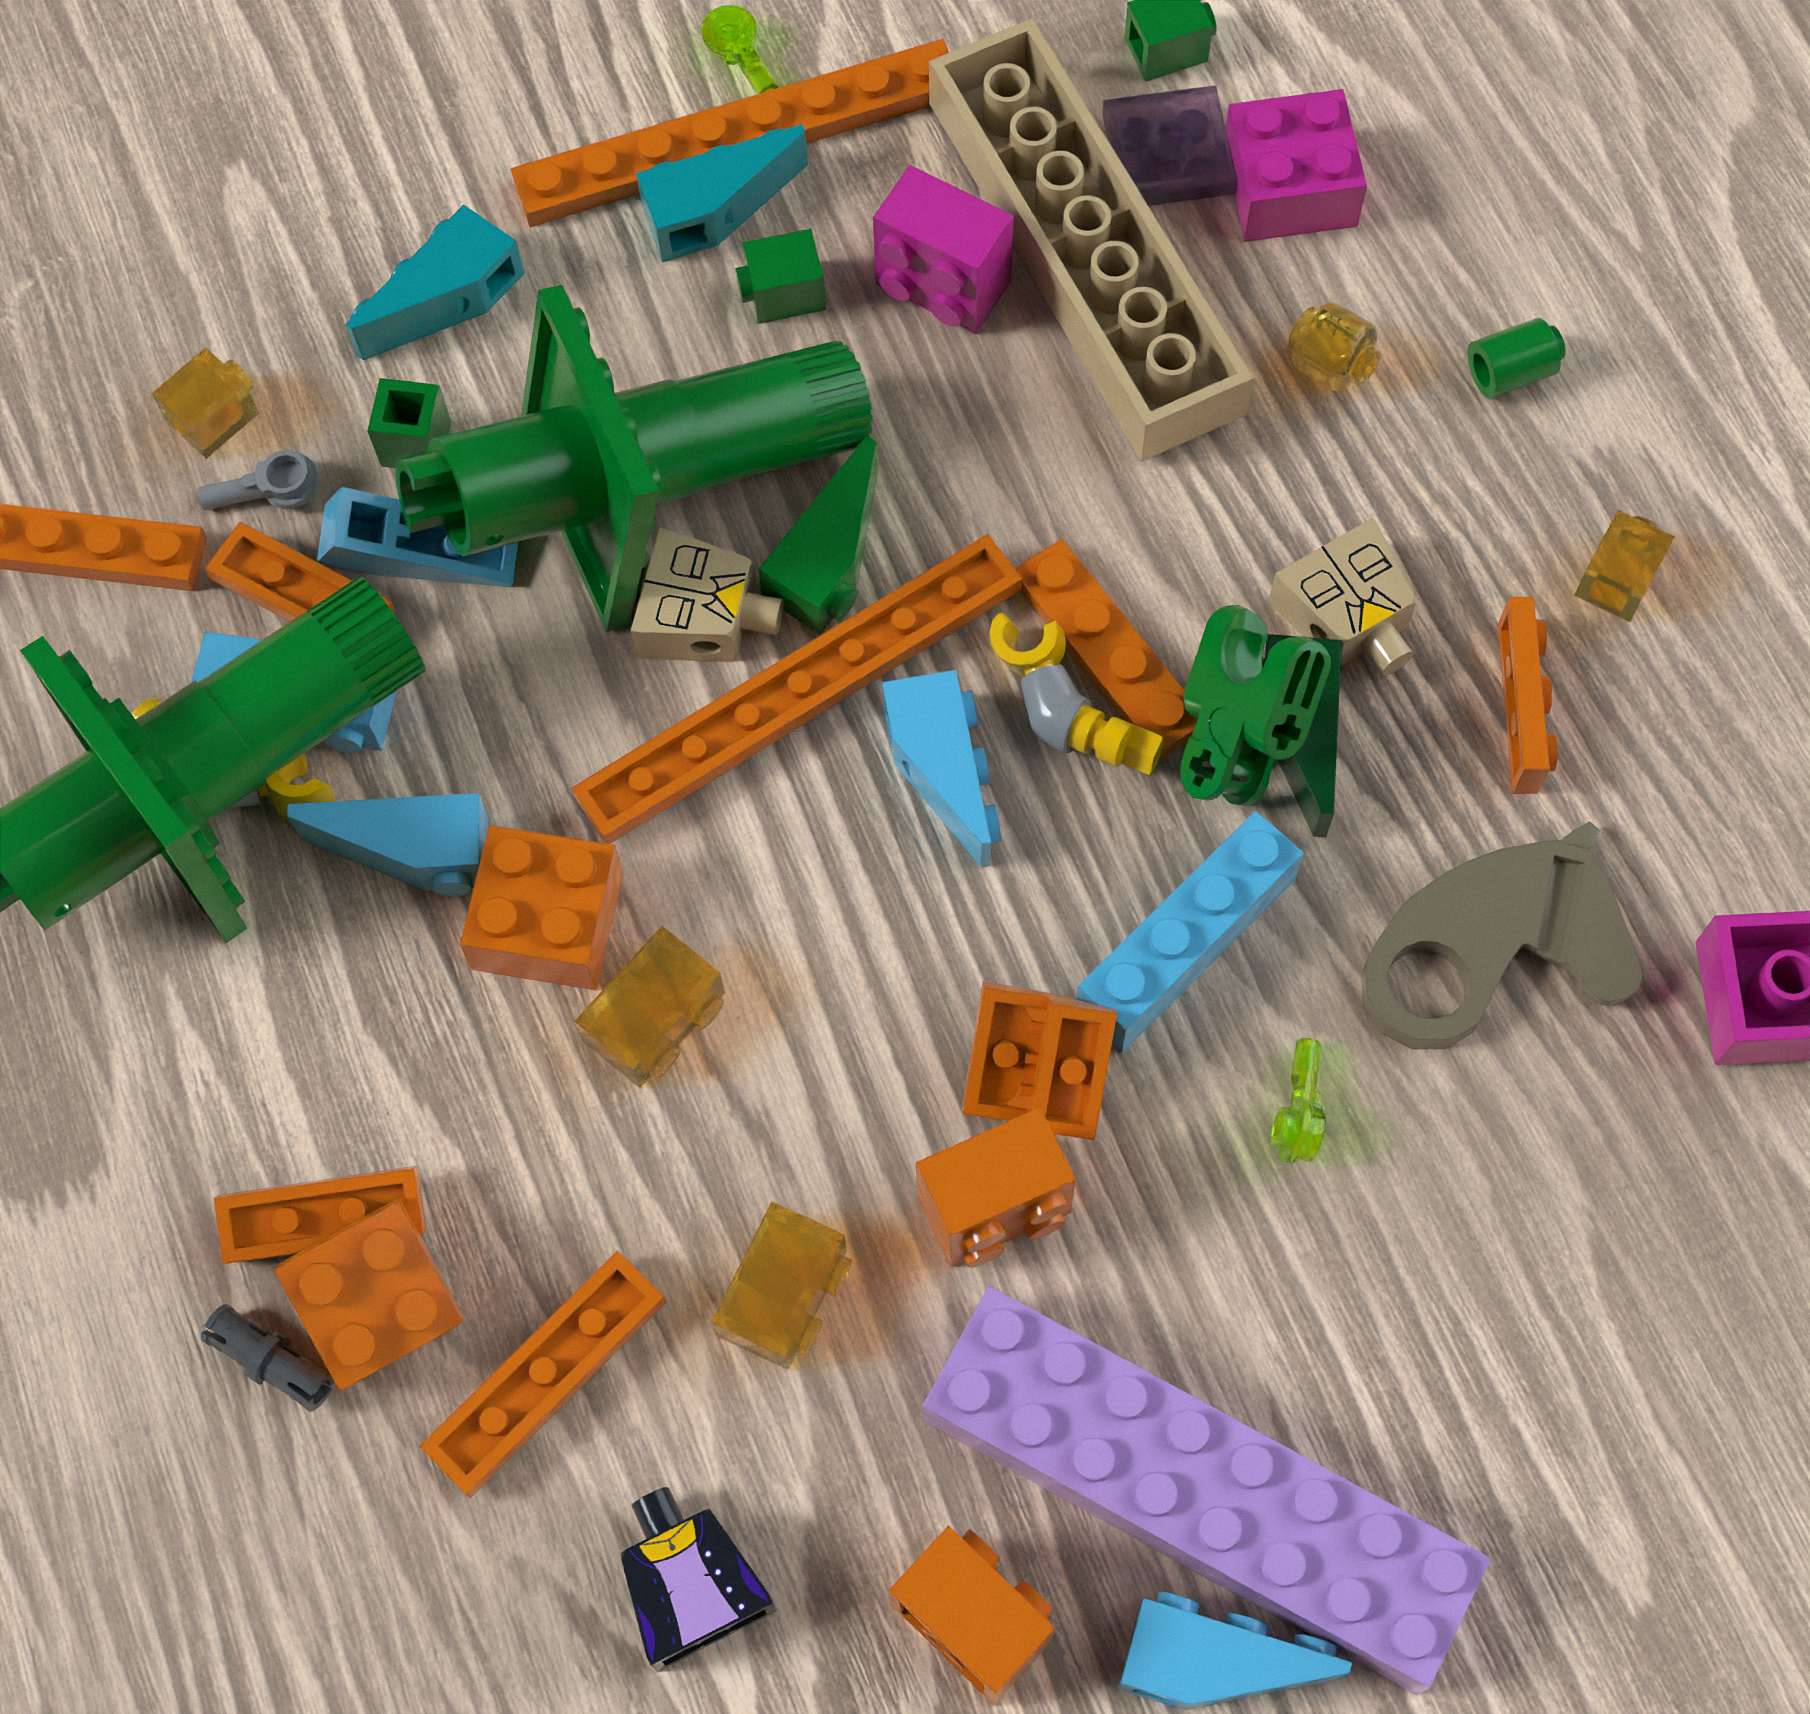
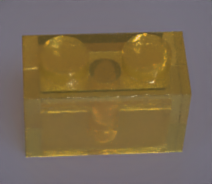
(652, 1008)
(782, 1286)

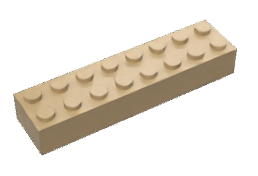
(1089, 240)

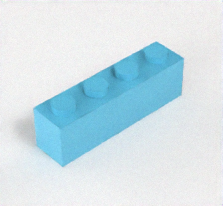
(1192, 927)

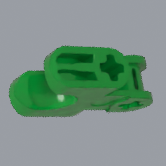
(1247, 710)

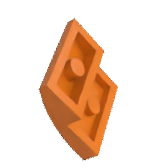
(1039, 1053)

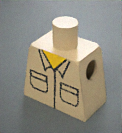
(1351, 595)
(699, 602)

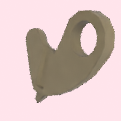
(1488, 909)

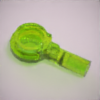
(731, 36)
(1301, 1128)

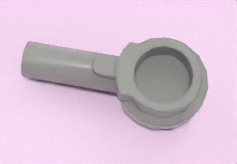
(283, 479)

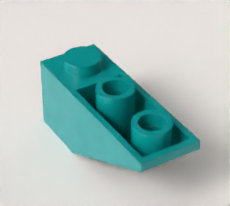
(710, 195)
(445, 283)

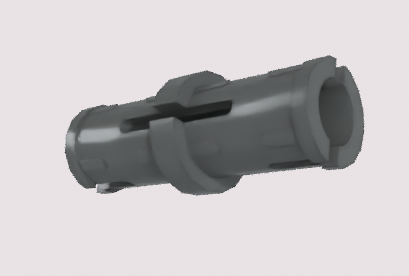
(267, 1357)

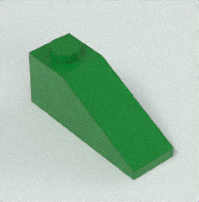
(823, 551)

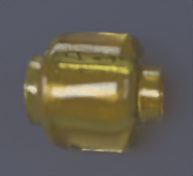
(1334, 346)

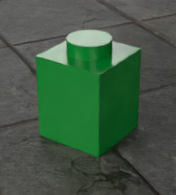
(1168, 35)
(782, 276)
(406, 419)

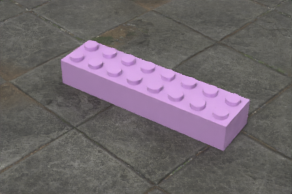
(1206, 1490)

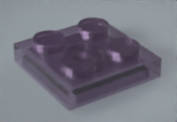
(1172, 144)

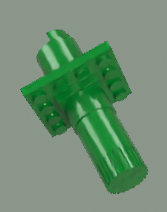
(606, 458)
(163, 776)

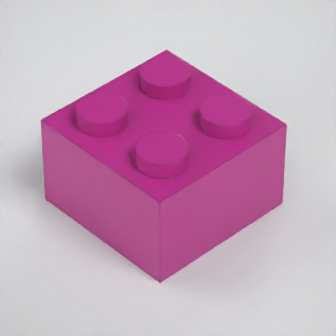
(1295, 165)
(942, 249)
(1757, 986)

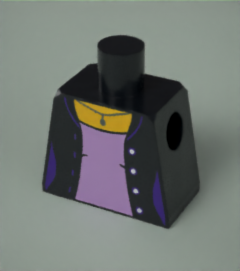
(687, 1581)

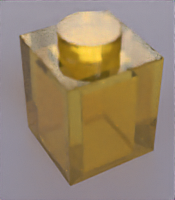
(207, 401)
(1624, 565)

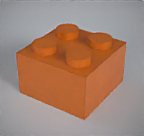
(542, 907)
(996, 1189)
(369, 1294)
(973, 1612)

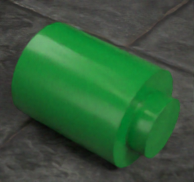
(1515, 357)

